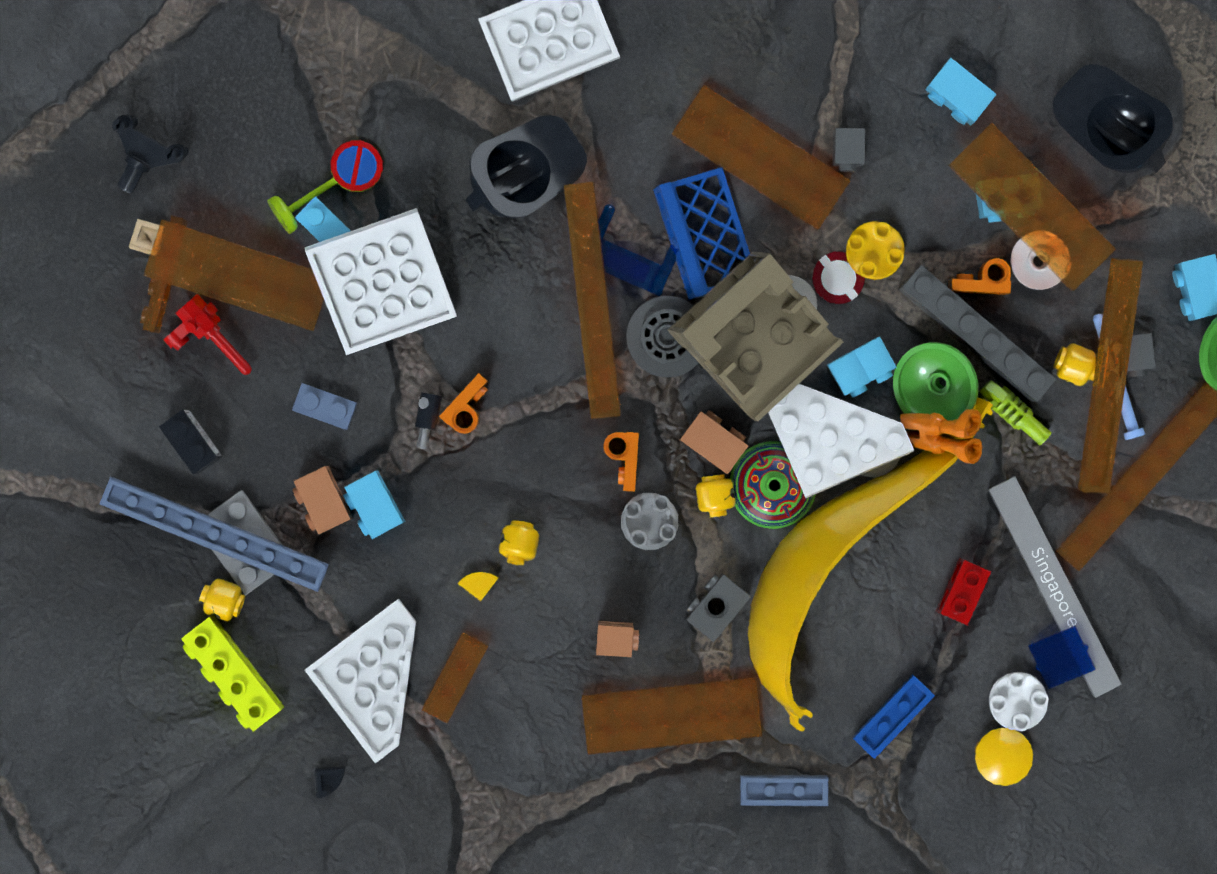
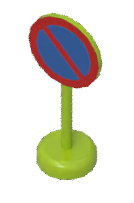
(353, 166)

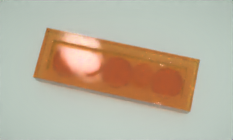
(455, 677)

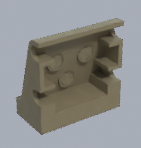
(756, 334)

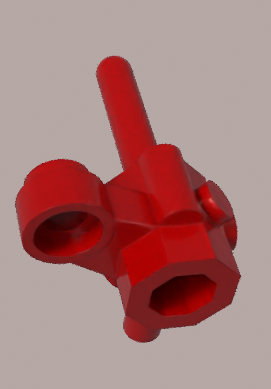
(202, 321)

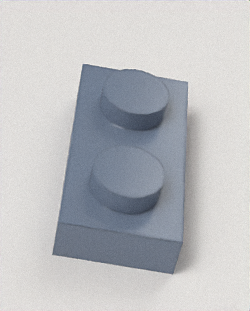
(324, 406)

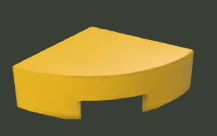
(478, 583)

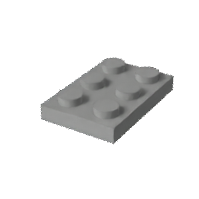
(243, 514)

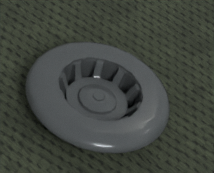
(659, 337)

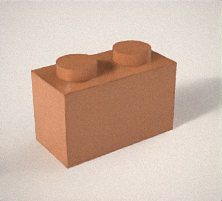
(714, 442)
(322, 500)
(616, 639)

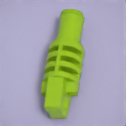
(1014, 411)

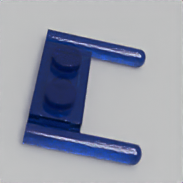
(631, 266)

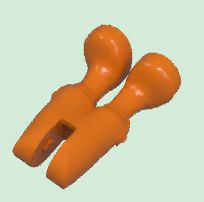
(934, 425)

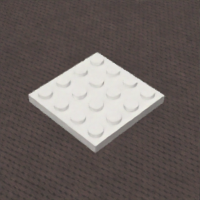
(381, 281)

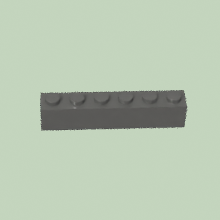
(977, 334)

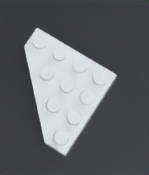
(834, 439)
(369, 678)

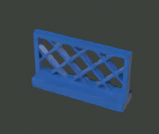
(680, 236)

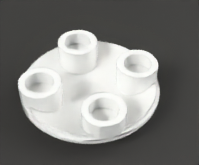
(1018, 701)

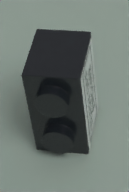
(190, 441)

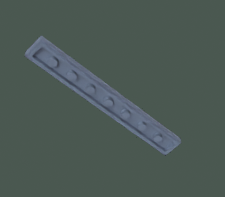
(214, 534)

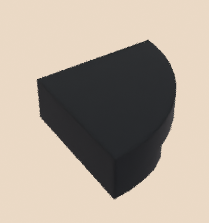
(328, 780)

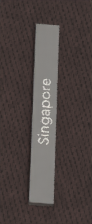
(1051, 579)

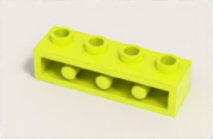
(232, 673)

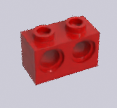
(963, 591)

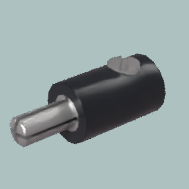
(427, 417)

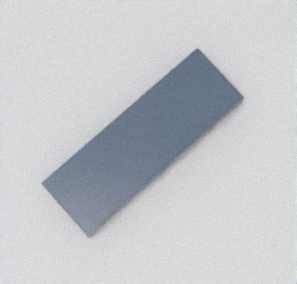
(783, 790)

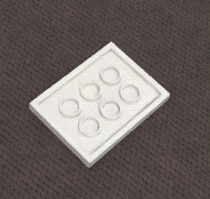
(547, 42)

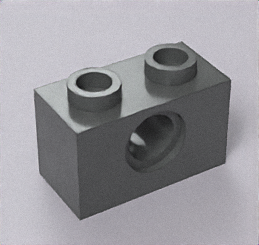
(714, 623)

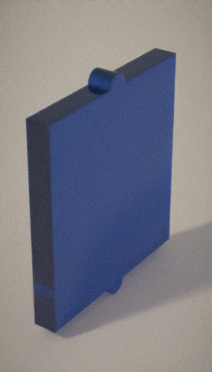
(1062, 657)

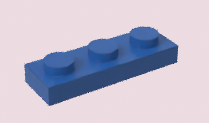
(893, 716)

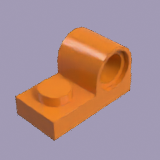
(984, 285)
(473, 391)
(626, 474)

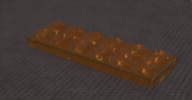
(760, 157)
(1032, 207)
(235, 275)
(671, 715)

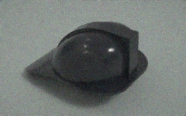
(1114, 120)
(525, 167)

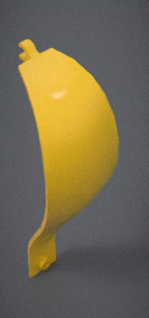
(813, 551)

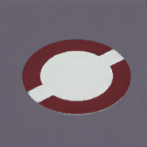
(836, 279)

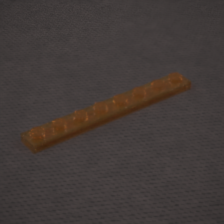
(592, 300)
(1110, 375)
(1140, 478)

